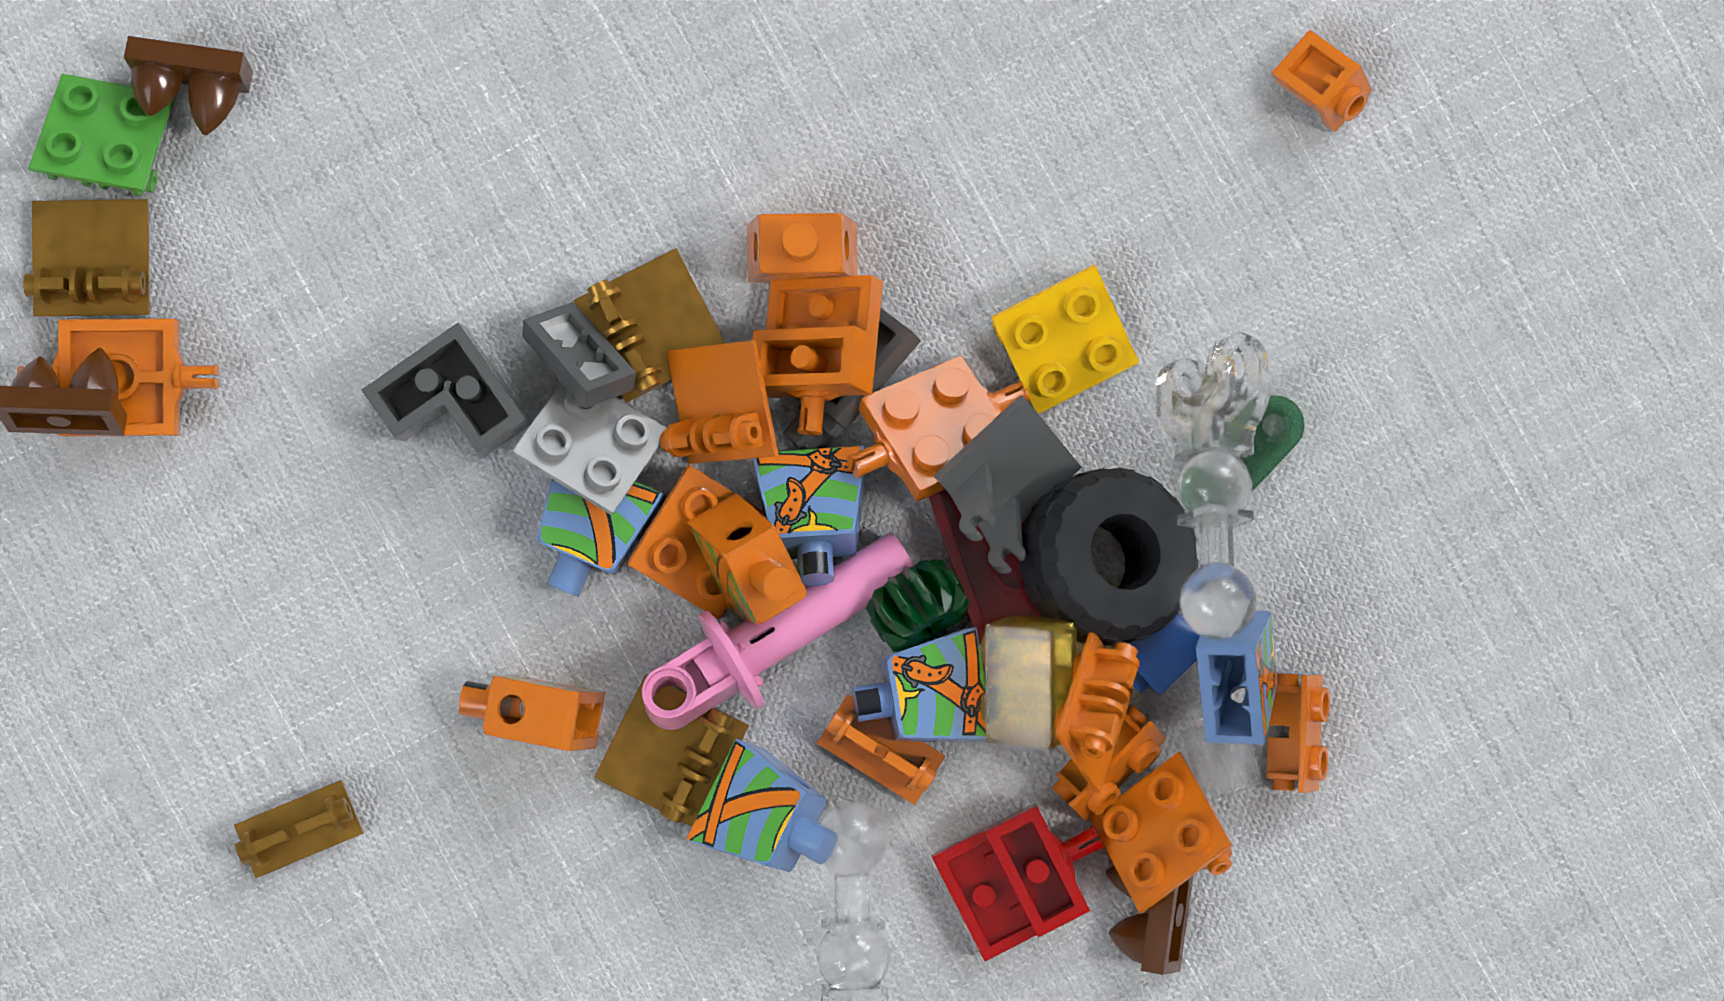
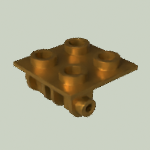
(89, 258)
(647, 315)
(669, 766)

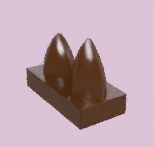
(211, 75)
(84, 408)
(1156, 936)

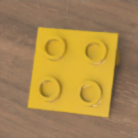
(1065, 339)

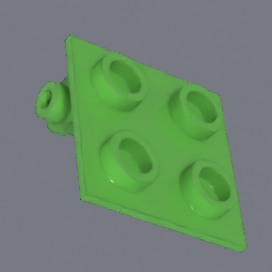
(100, 136)

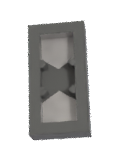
(578, 355)

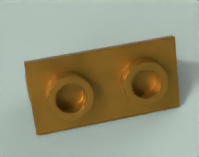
(297, 829)

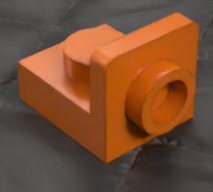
(1324, 80)

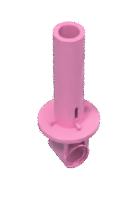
(735, 657)

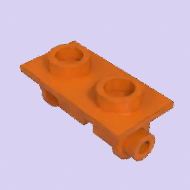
(871, 748)
(1134, 752)
(1301, 754)

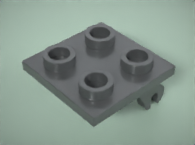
(1004, 476)

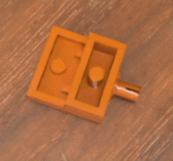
(820, 341)

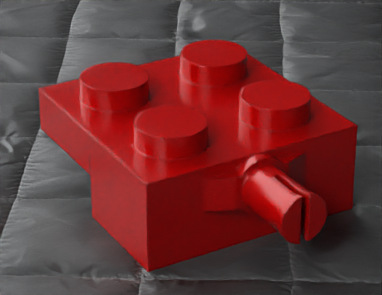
(1015, 880)

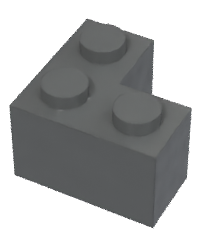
(452, 378)

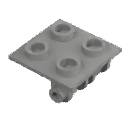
(591, 449)

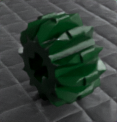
(917, 605)

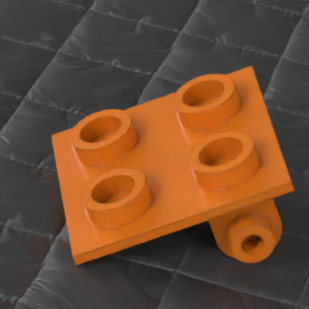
(719, 404)
(670, 550)
(1096, 706)
(1163, 833)

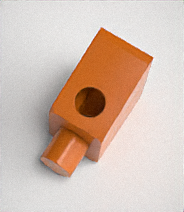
(801, 246)

